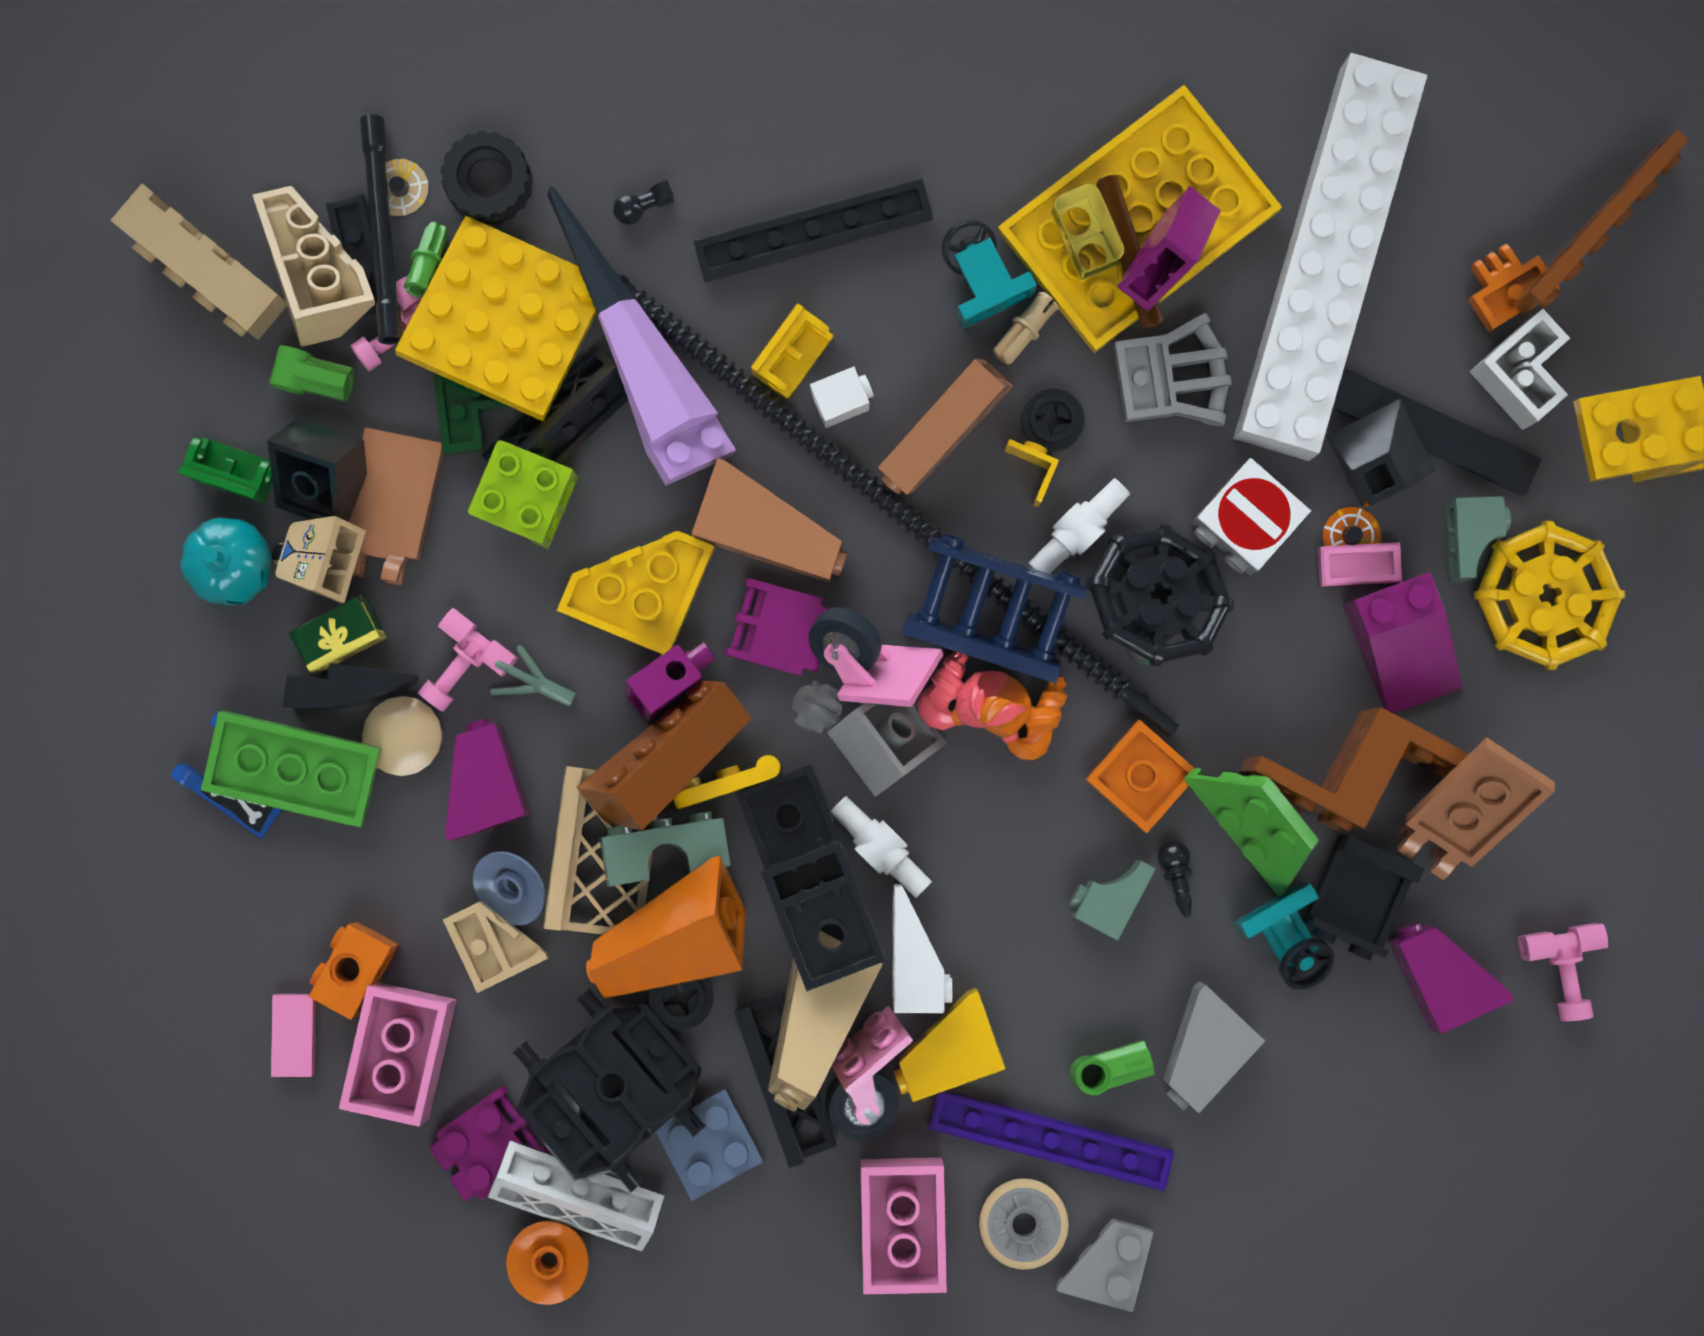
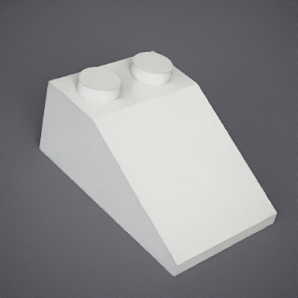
(916, 970)

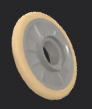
(1023, 1250)

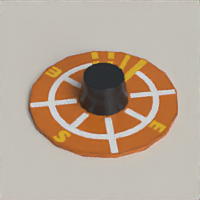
(1351, 527)

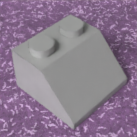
(885, 742)

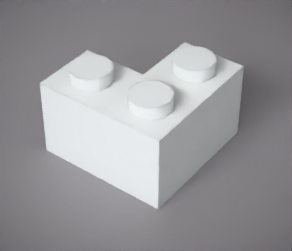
(1515, 372)

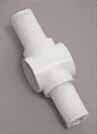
(1080, 527)
(881, 847)

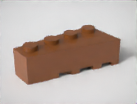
(665, 756)

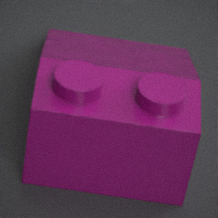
(1406, 643)

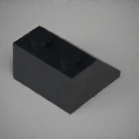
(316, 470)

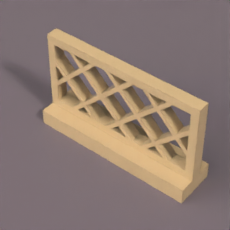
(566, 860)

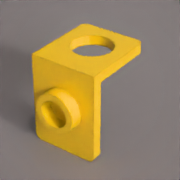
(1037, 455)

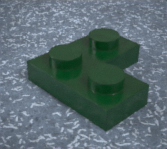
(461, 416)

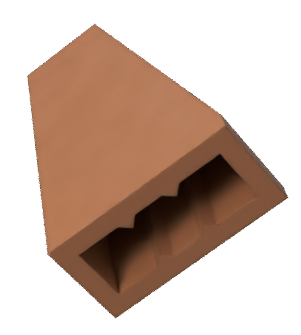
(944, 426)
(760, 525)

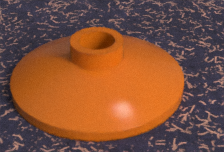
(542, 1282)

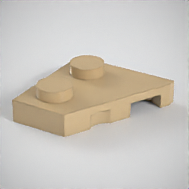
(491, 945)

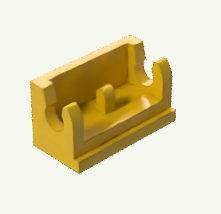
(792, 352)

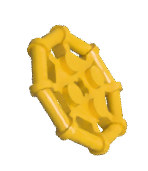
(1572, 598)

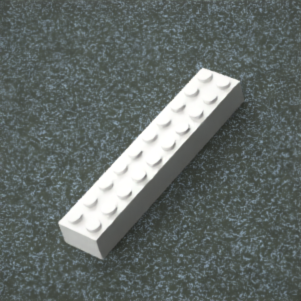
(1330, 257)

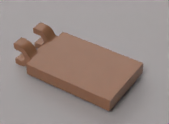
(395, 500)
(1474, 807)

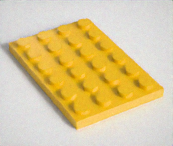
(1154, 163)

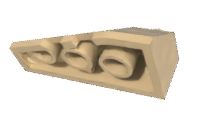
(317, 276)

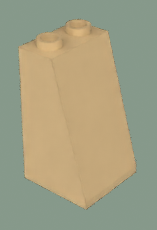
(814, 1031)

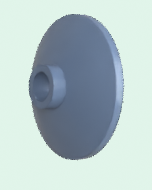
(510, 887)

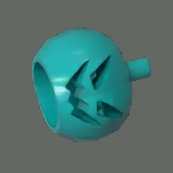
(226, 561)

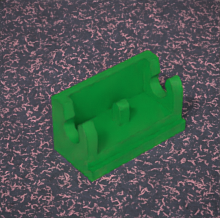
(228, 469)

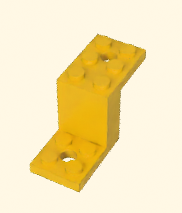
(1659, 429)

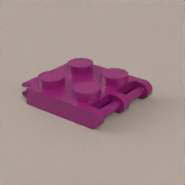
(777, 628)
(478, 1144)

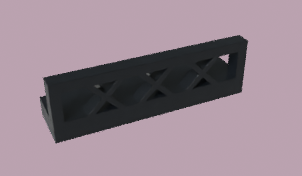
(571, 423)
(762, 1064)

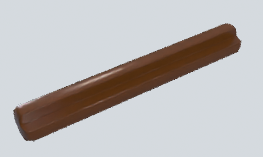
(1116, 205)

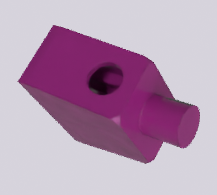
(655, 692)

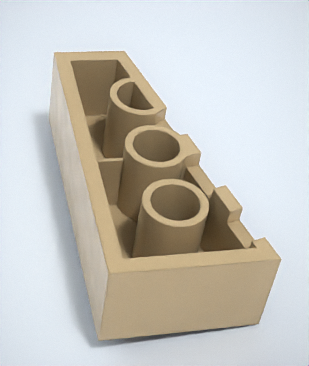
(200, 262)

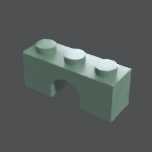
(627, 852)

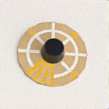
(406, 187)

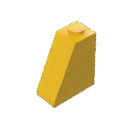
(951, 1051)

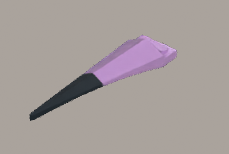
(667, 404)

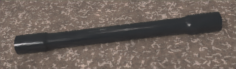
(387, 308)

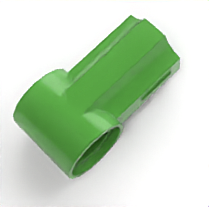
(301, 372)
(1115, 1067)

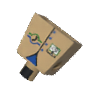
(320, 556)

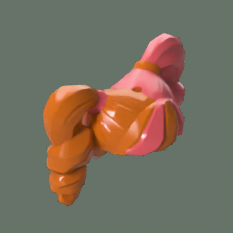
(994, 703)

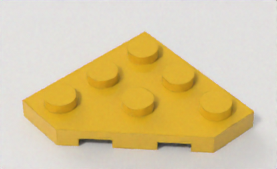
(641, 591)

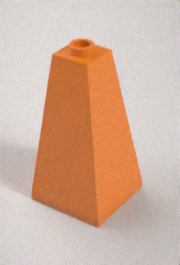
(675, 938)

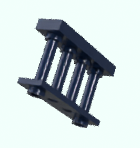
(1002, 647)

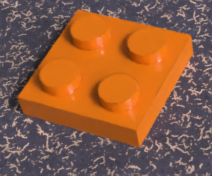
(1141, 776)

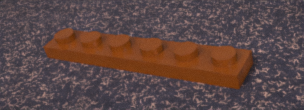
(1593, 233)

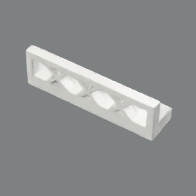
(592, 1204)

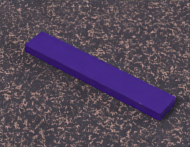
(1051, 1139)

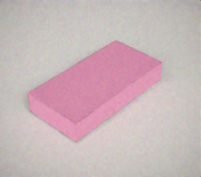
(1359, 564)
(293, 1035)

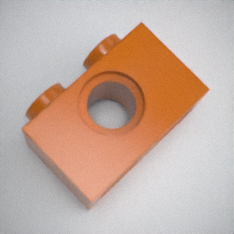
(373, 955)

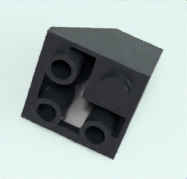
(1381, 454)

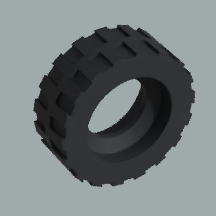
(486, 147)

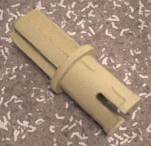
(1025, 328)

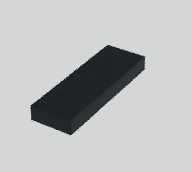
(352, 228)

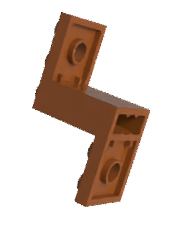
(1360, 769)

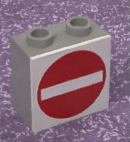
(1249, 518)

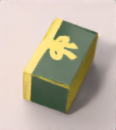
(1089, 199)
(337, 634)

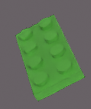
(291, 768)

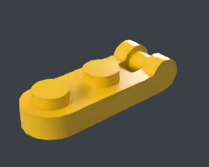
(727, 782)

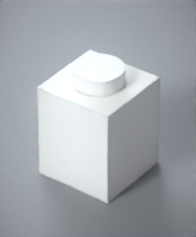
(841, 396)

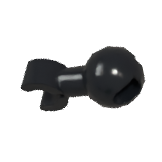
(630, 208)

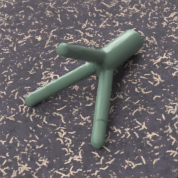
(537, 682)

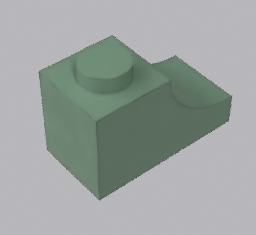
(1469, 528)
(1111, 904)

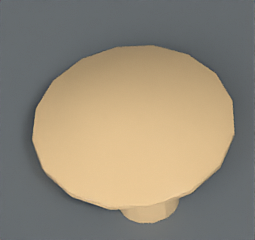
(406, 733)

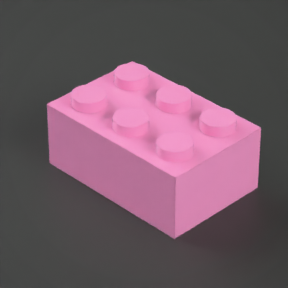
(397, 1054)
(903, 1226)

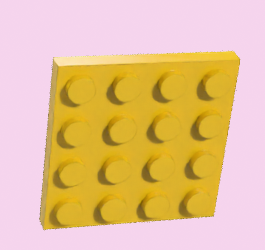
(500, 319)

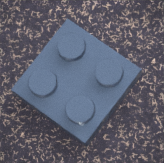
(714, 1154)

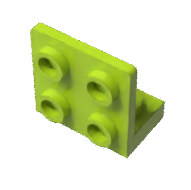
(523, 493)

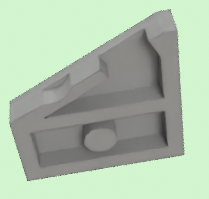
(1111, 1266)

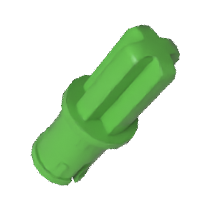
(426, 259)

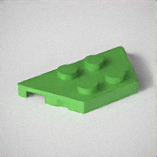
(1258, 823)

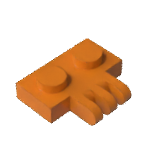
(1502, 285)

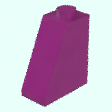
(1170, 249)
(483, 782)
(1445, 979)

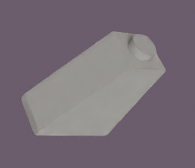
(1207, 1049)

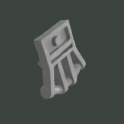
(1148, 380)

